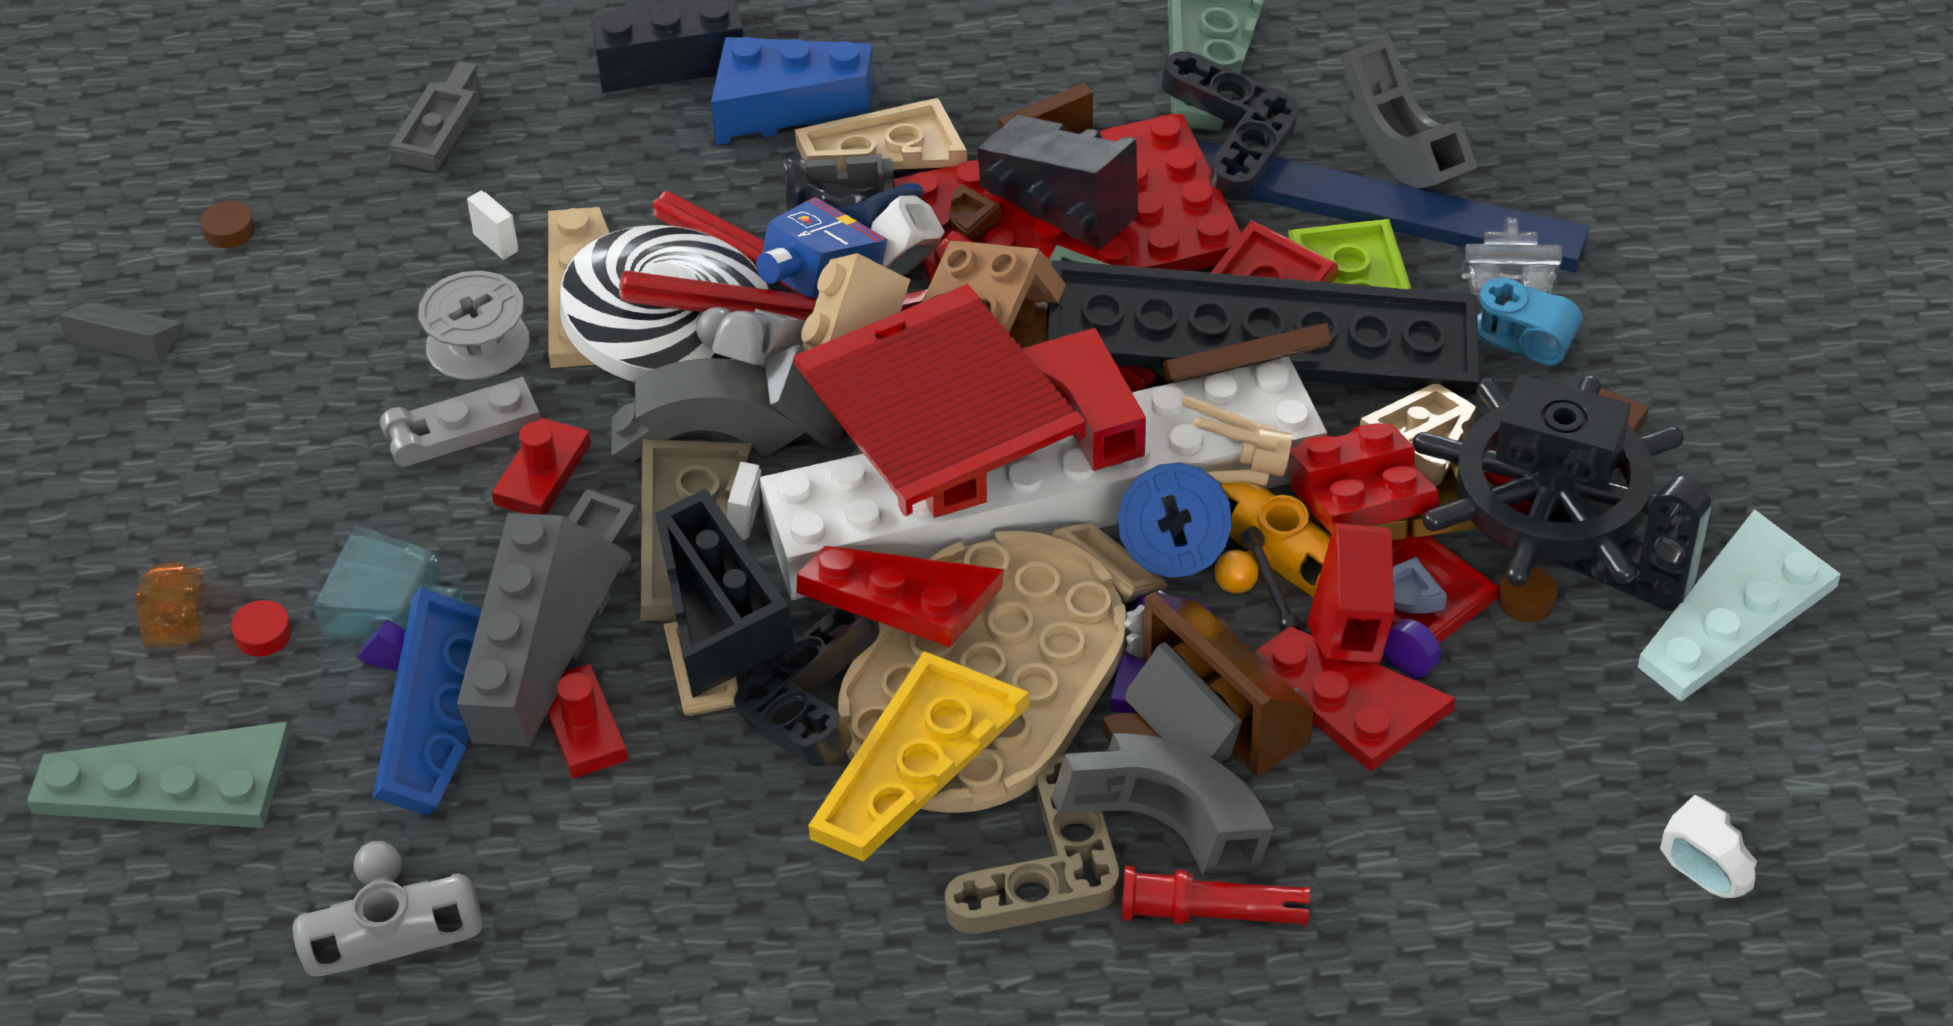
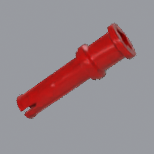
(1182, 897)

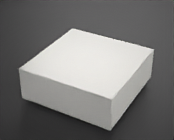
(492, 224)
(744, 499)

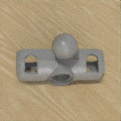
(748, 334)
(384, 917)

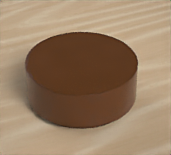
(227, 224)
(1530, 601)

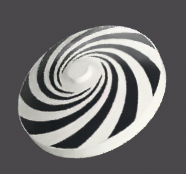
(640, 337)

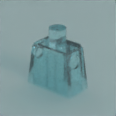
(373, 584)

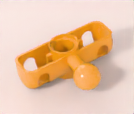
(1286, 533)

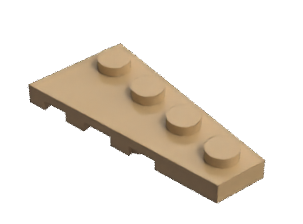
(567, 234)

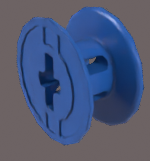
(1145, 506)

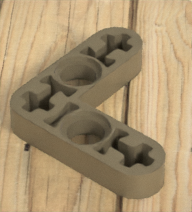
(1060, 874)

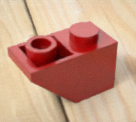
(1354, 594)

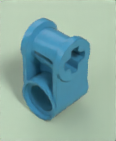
(1529, 323)

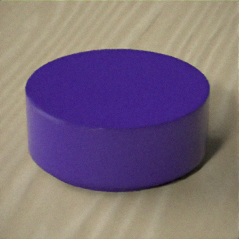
(1412, 648)

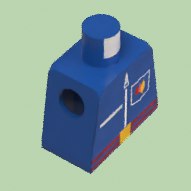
(807, 238)

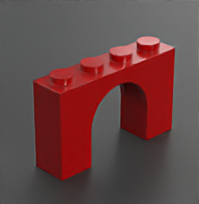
(1096, 389)

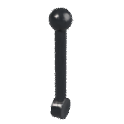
(1254, 540)

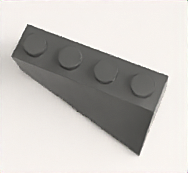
(533, 622)

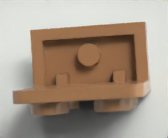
(998, 276)

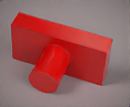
(541, 466)
(584, 724)

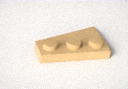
(910, 134)

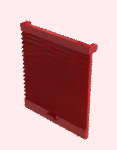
(938, 395)

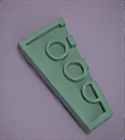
(1216, 31)
(177, 779)

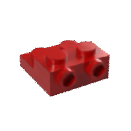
(1360, 477)

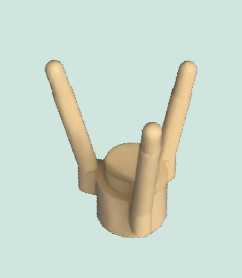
(1262, 446)

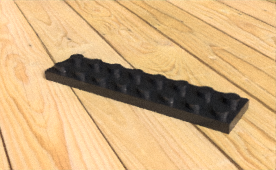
(1375, 331)

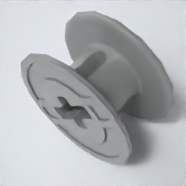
(456, 320)

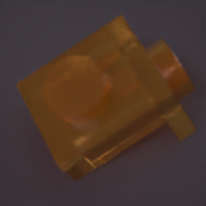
(169, 604)

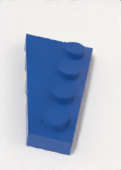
(424, 722)

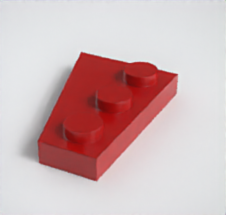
(901, 591)
(1357, 702)

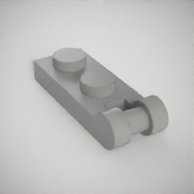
(458, 422)

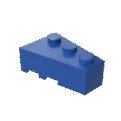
(789, 84)

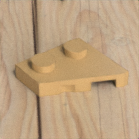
(1430, 411)

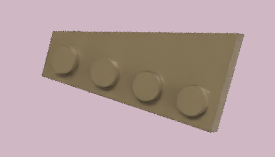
(670, 474)

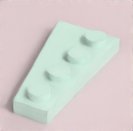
(1737, 603)

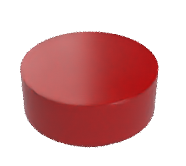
(261, 628)

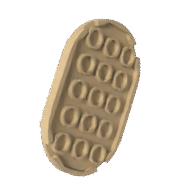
(1045, 631)

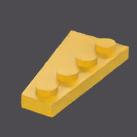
(915, 748)

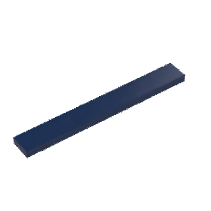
(1408, 208)

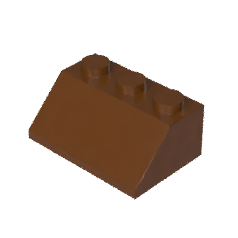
(1271, 711)

